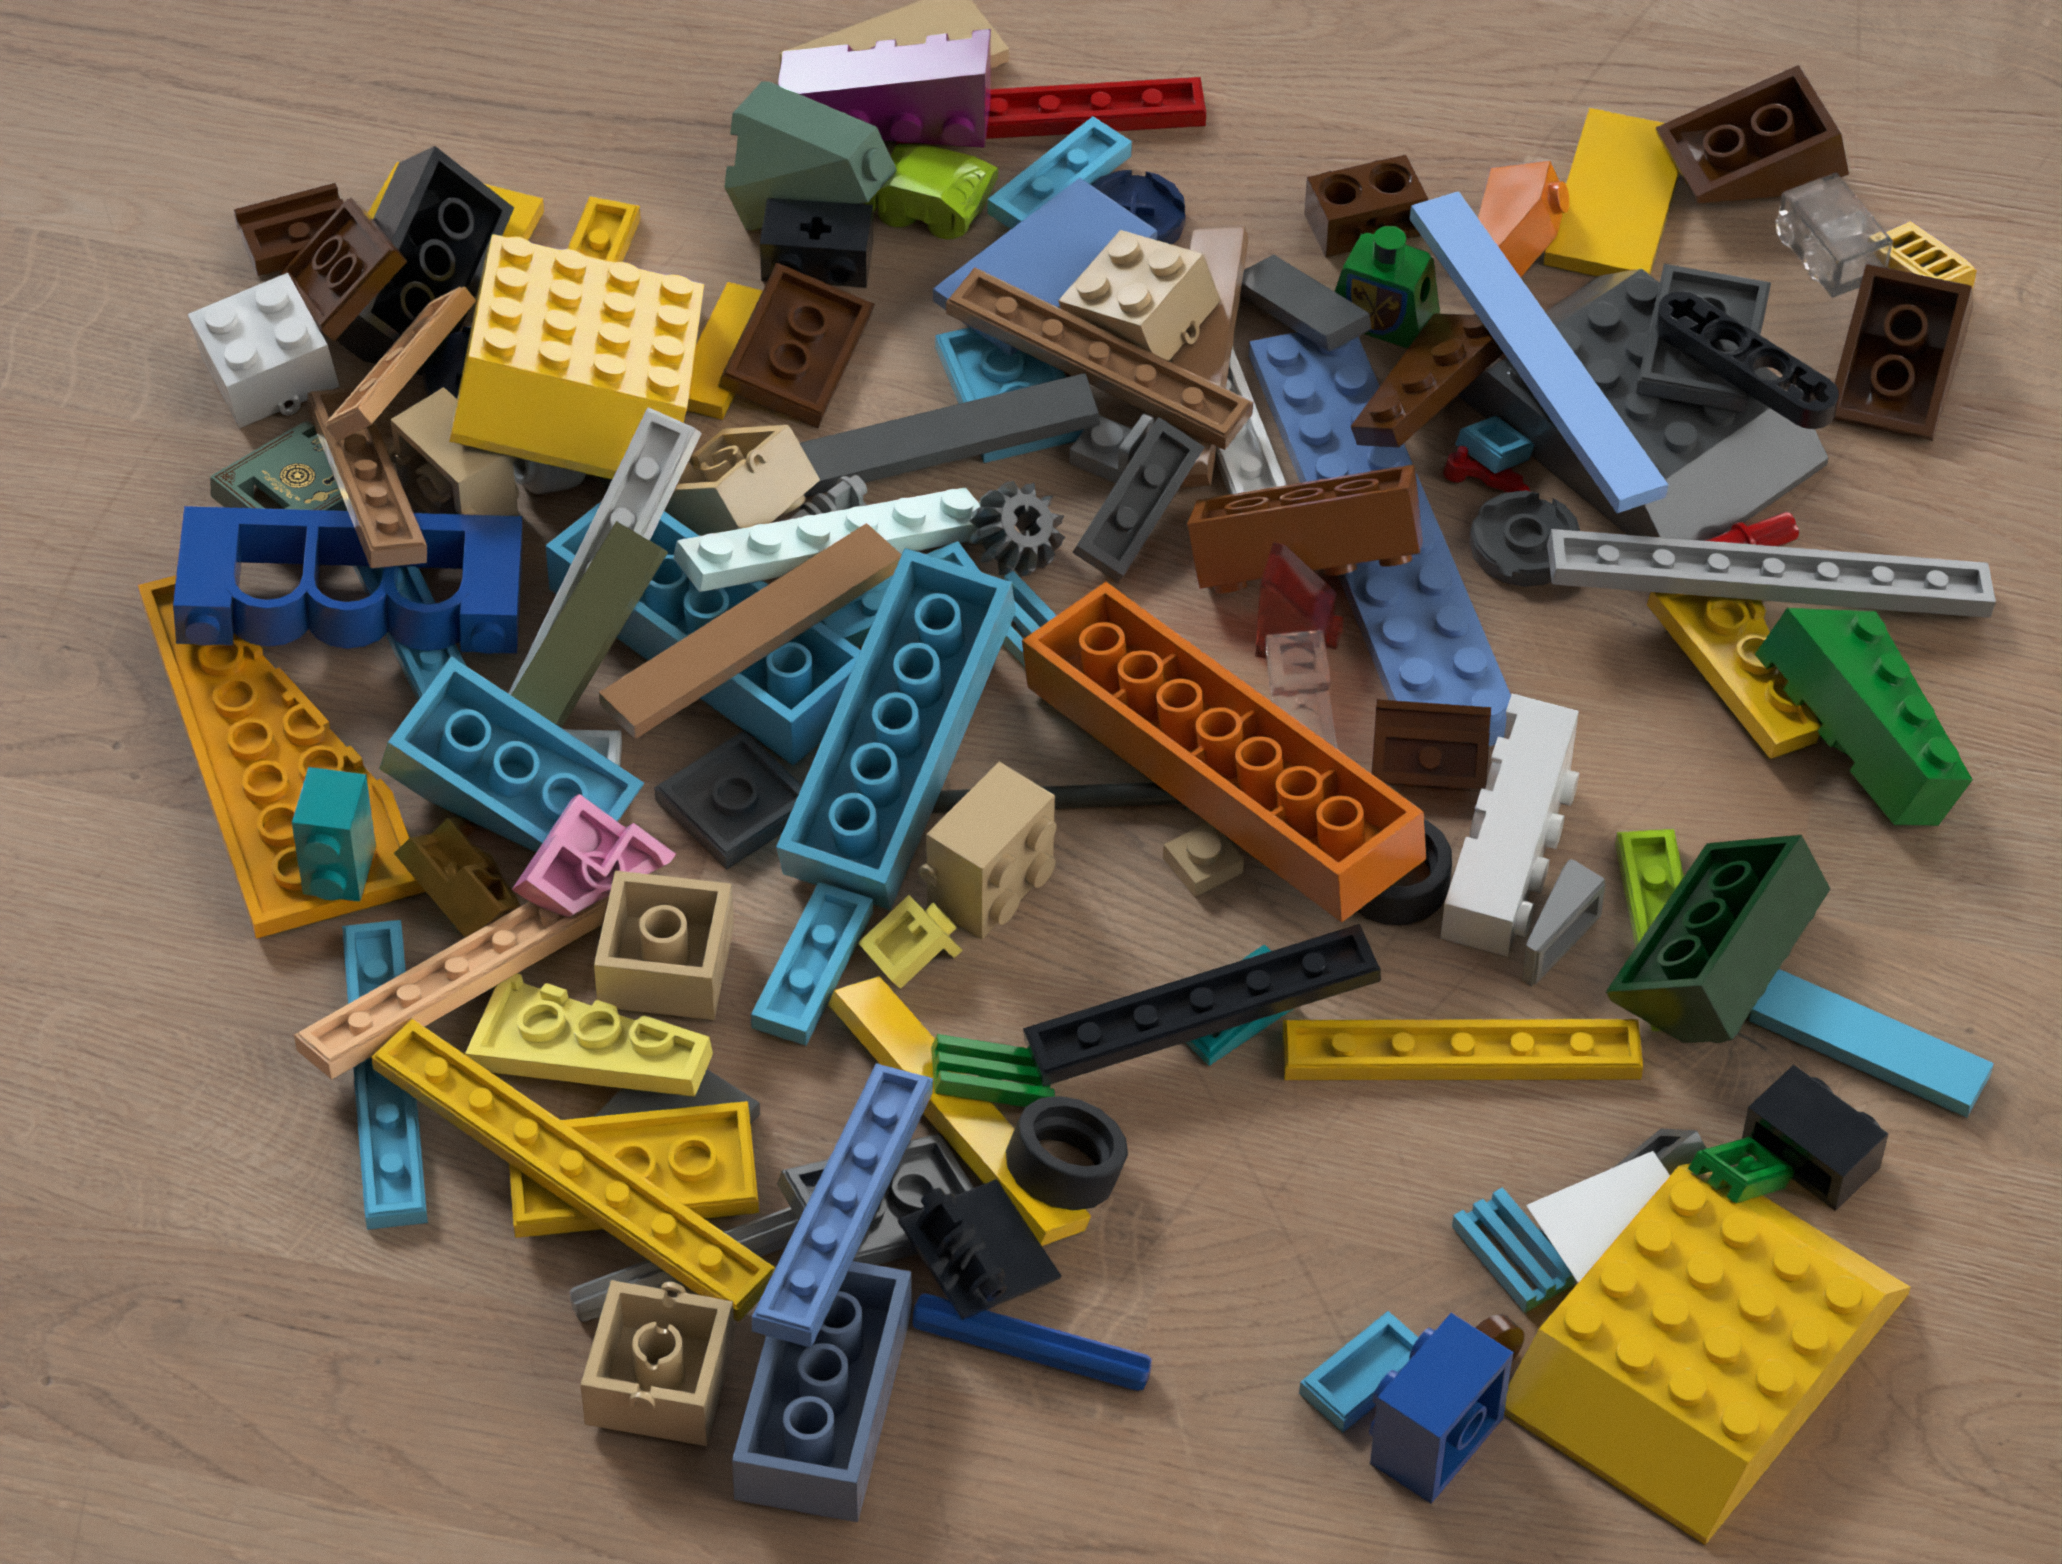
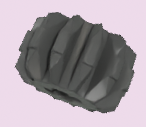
(996, 531)

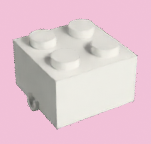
(263, 350)

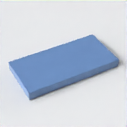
(1050, 247)

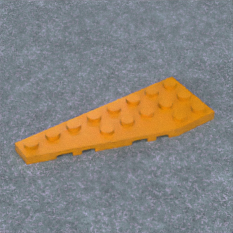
(253, 749)

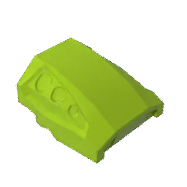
(934, 187)

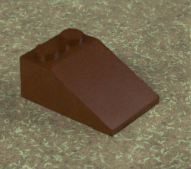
(1756, 141)
(1902, 351)

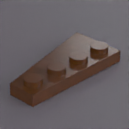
(1426, 378)

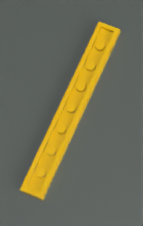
(573, 1168)

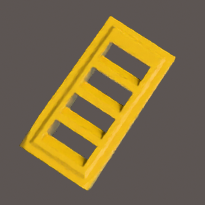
(1940, 258)

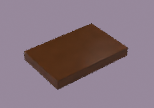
(343, 268)
(796, 345)

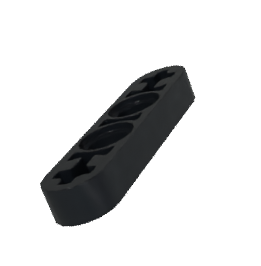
(1808, 404)

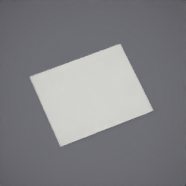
(1595, 1211)

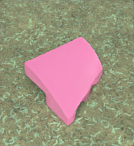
(581, 857)

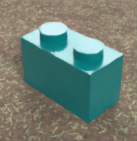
(334, 834)

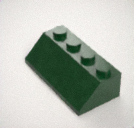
(1721, 937)

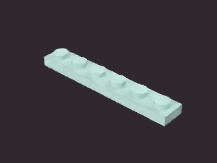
(781, 546)

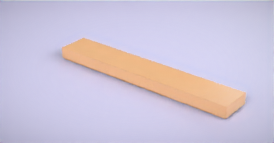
(442, 984)

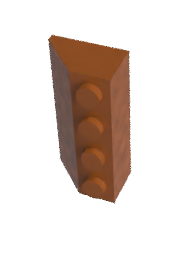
(1321, 521)

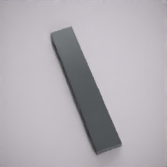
(953, 432)

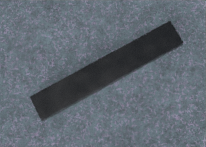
(1201, 1005)

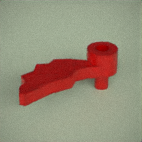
(1459, 466)

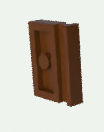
(282, 226)
(1431, 745)

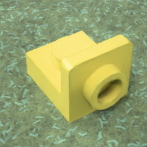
(909, 940)

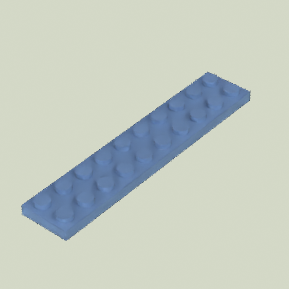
(1410, 613)

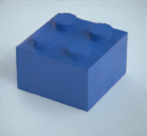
(1439, 1406)

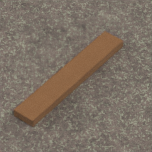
(1211, 353)
(1106, 359)
(369, 487)
(749, 631)

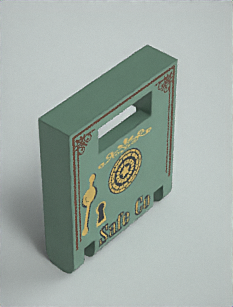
(286, 469)

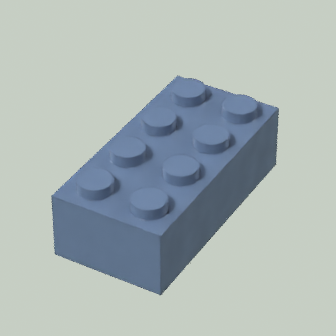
(823, 1407)

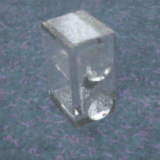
(1832, 233)

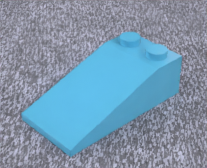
(499, 760)

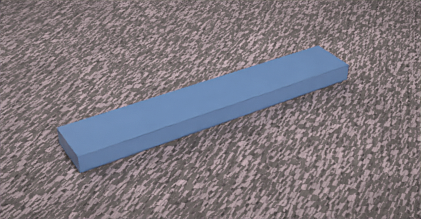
(842, 1206)

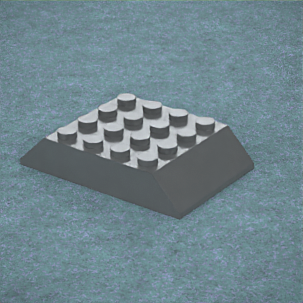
(1715, 460)

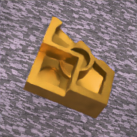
(458, 875)

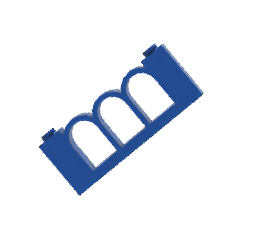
(220, 539)

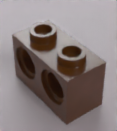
(1361, 201)

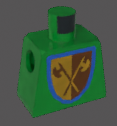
(1391, 284)

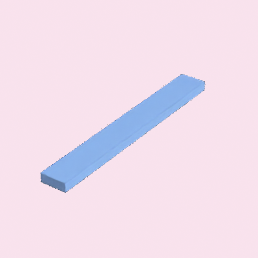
(1539, 353)

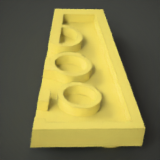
(562, 1039)

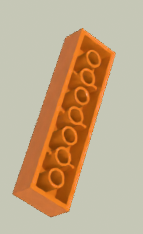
(1225, 751)

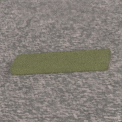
(589, 624)

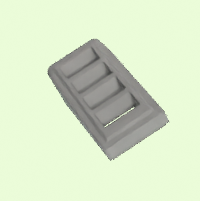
(1566, 917)

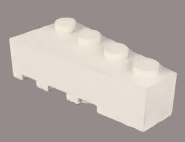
(1513, 827)

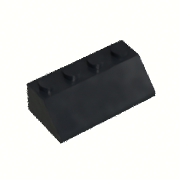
(442, 228)

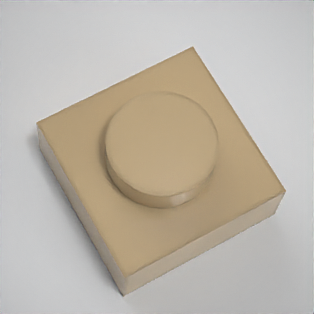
(1203, 859)

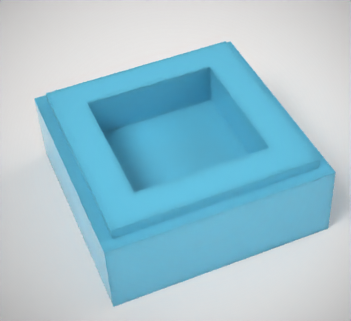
(1495, 444)

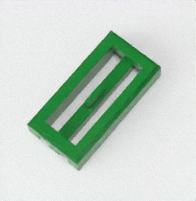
(992, 1064)
(1750, 1177)

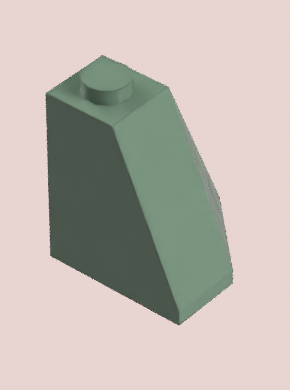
(801, 153)

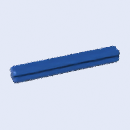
(1034, 1343)

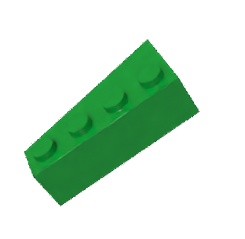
(1869, 709)

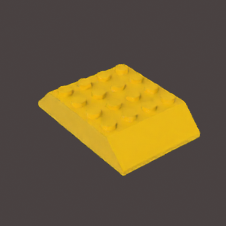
(572, 355)
(1698, 1348)

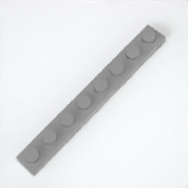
(1770, 573)

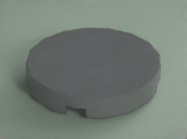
(1513, 536)

